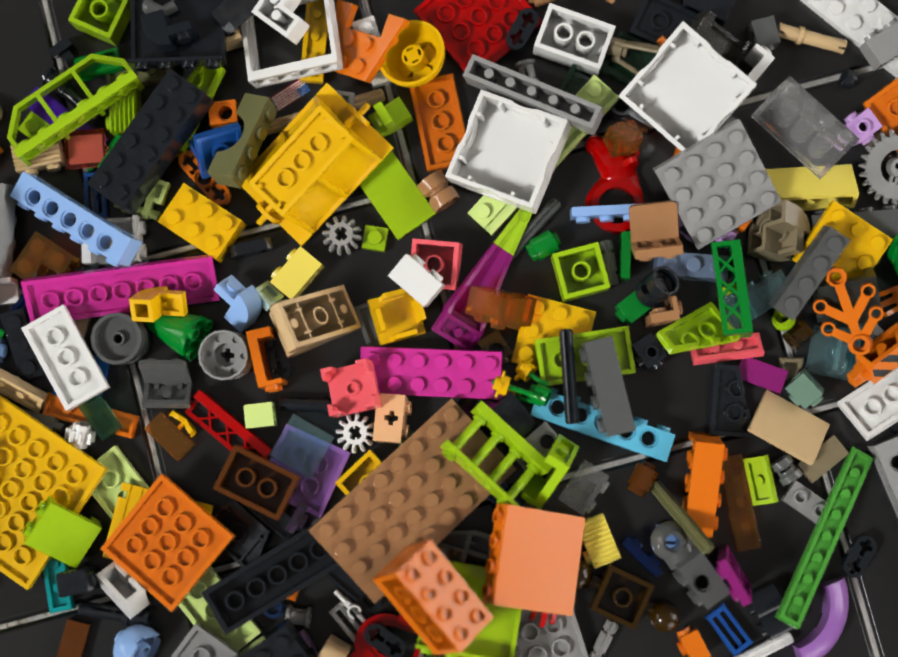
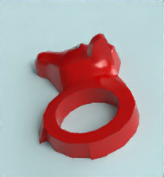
(615, 174)

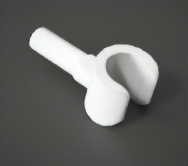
(347, 603)

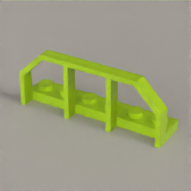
(72, 120)

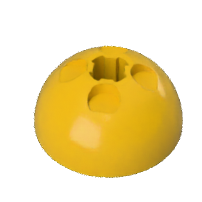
(416, 55)

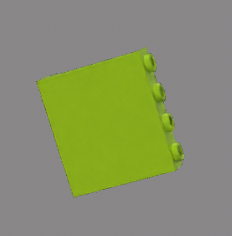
(499, 635)

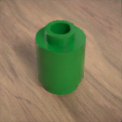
(543, 245)

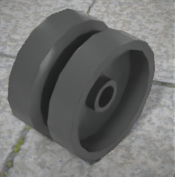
(120, 339)

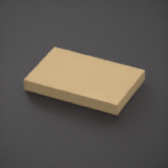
(788, 427)

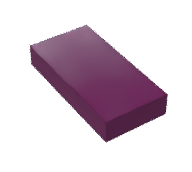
(763, 374)

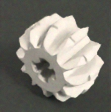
(363, 431)

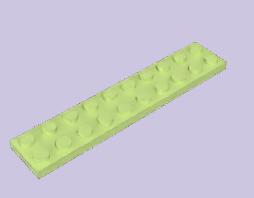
(194, 604)

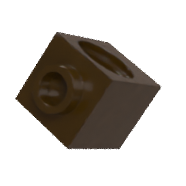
(496, 338)

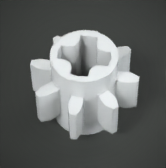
(80, 434)

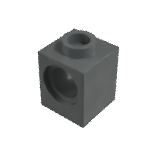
(764, 32)

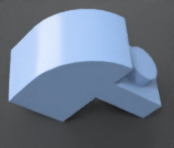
(243, 302)

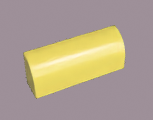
(812, 193)

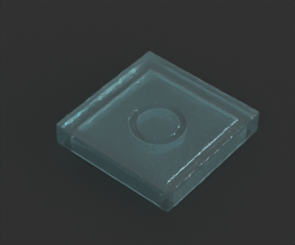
(302, 446)

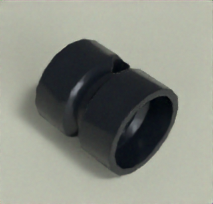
(657, 286)

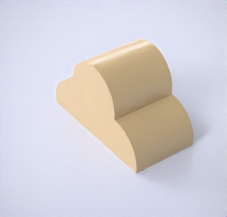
(313, 319)

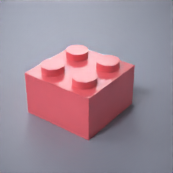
(442, 257)

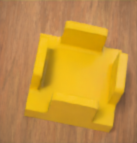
(396, 316)

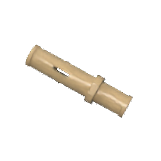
(811, 38)

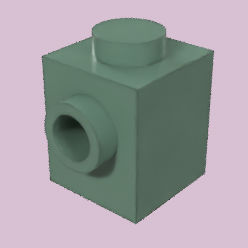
(804, 389)

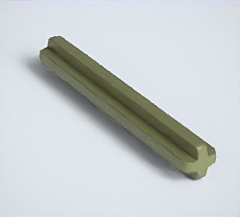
(682, 517)

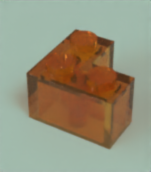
(41, 255)
(500, 307)

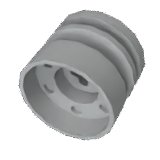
(213, 355)

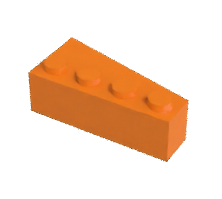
(704, 480)

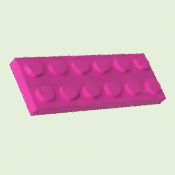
(435, 371)

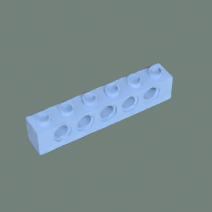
(124, 245)

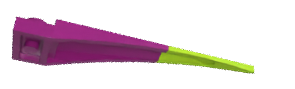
(489, 271)

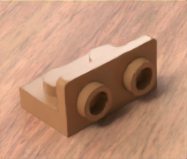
(665, 315)

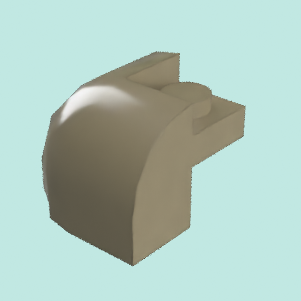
(778, 233)

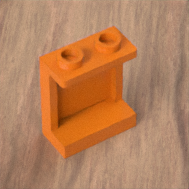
(256, 341)

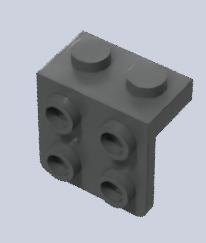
(166, 383)

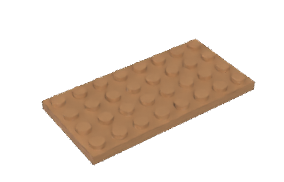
(407, 499)

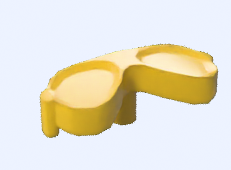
(184, 422)

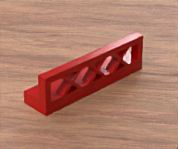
(230, 421)

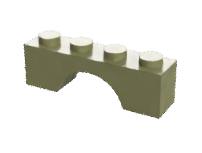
(233, 164)

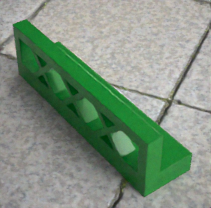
(740, 288)

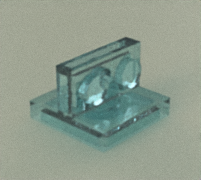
(830, 355)

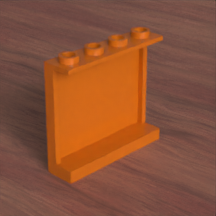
(533, 559)

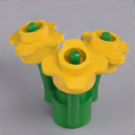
(537, 394)

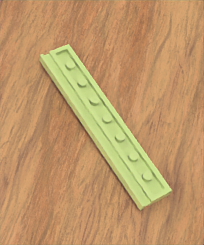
(493, 213)

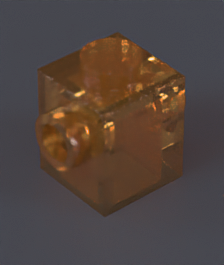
(623, 138)

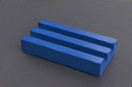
(87, 197)
(716, 613)

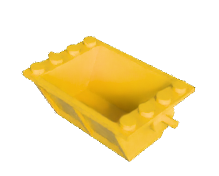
(315, 164)

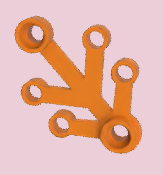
(849, 314)

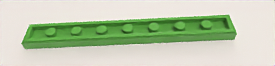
(824, 538)

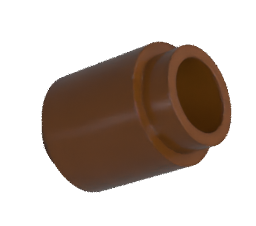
(642, 478)

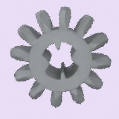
(333, 239)

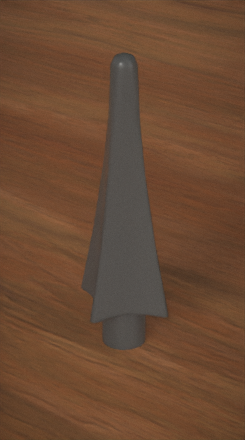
(49, 421)

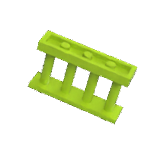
(501, 433)

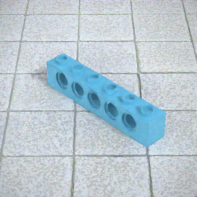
(658, 449)

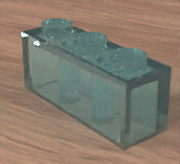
(758, 295)

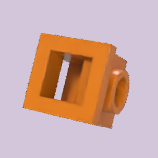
(691, 643)

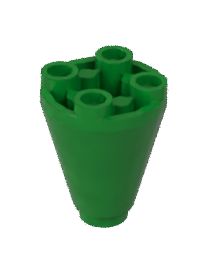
(182, 333)

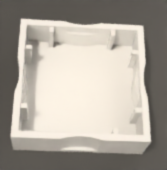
(687, 89)
(508, 151)

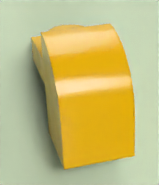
(157, 301)

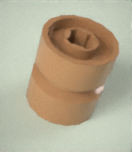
(438, 191)

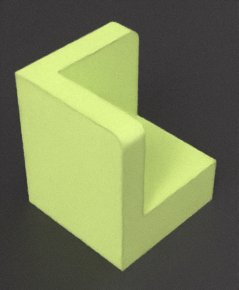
(260, 415)

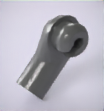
(149, 6)

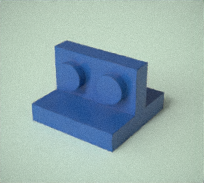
(207, 143)

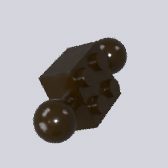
(626, 598)

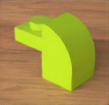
(390, 117)

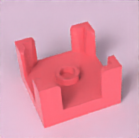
(352, 388)

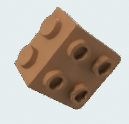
(654, 230)

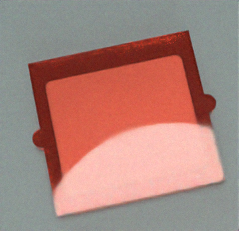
(85, 148)

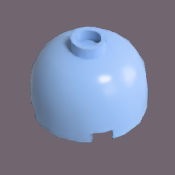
(136, 642)

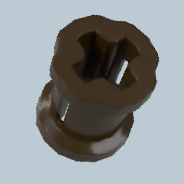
(798, 335)

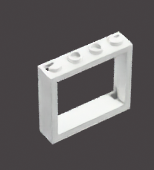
(293, 70)

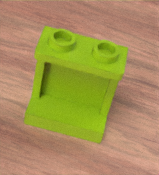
(560, 458)
(61, 532)

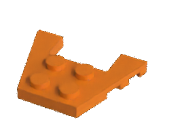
(360, 51)

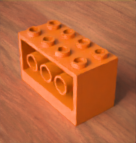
(433, 598)

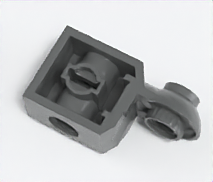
(688, 565)

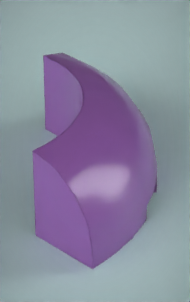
(832, 621)

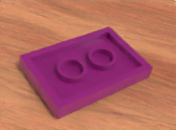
(729, 569)

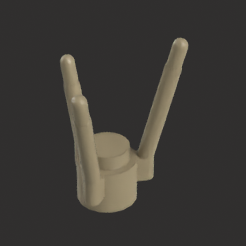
(620, 47)

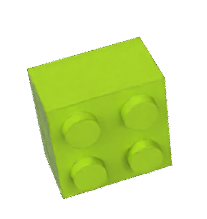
(102, 18)
(580, 272)

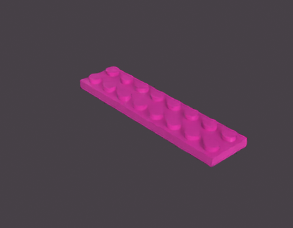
(108, 289)

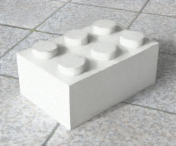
(573, 38)

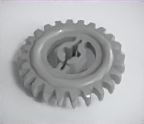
(873, 168)

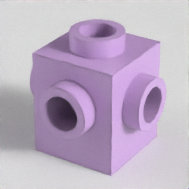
(863, 125)

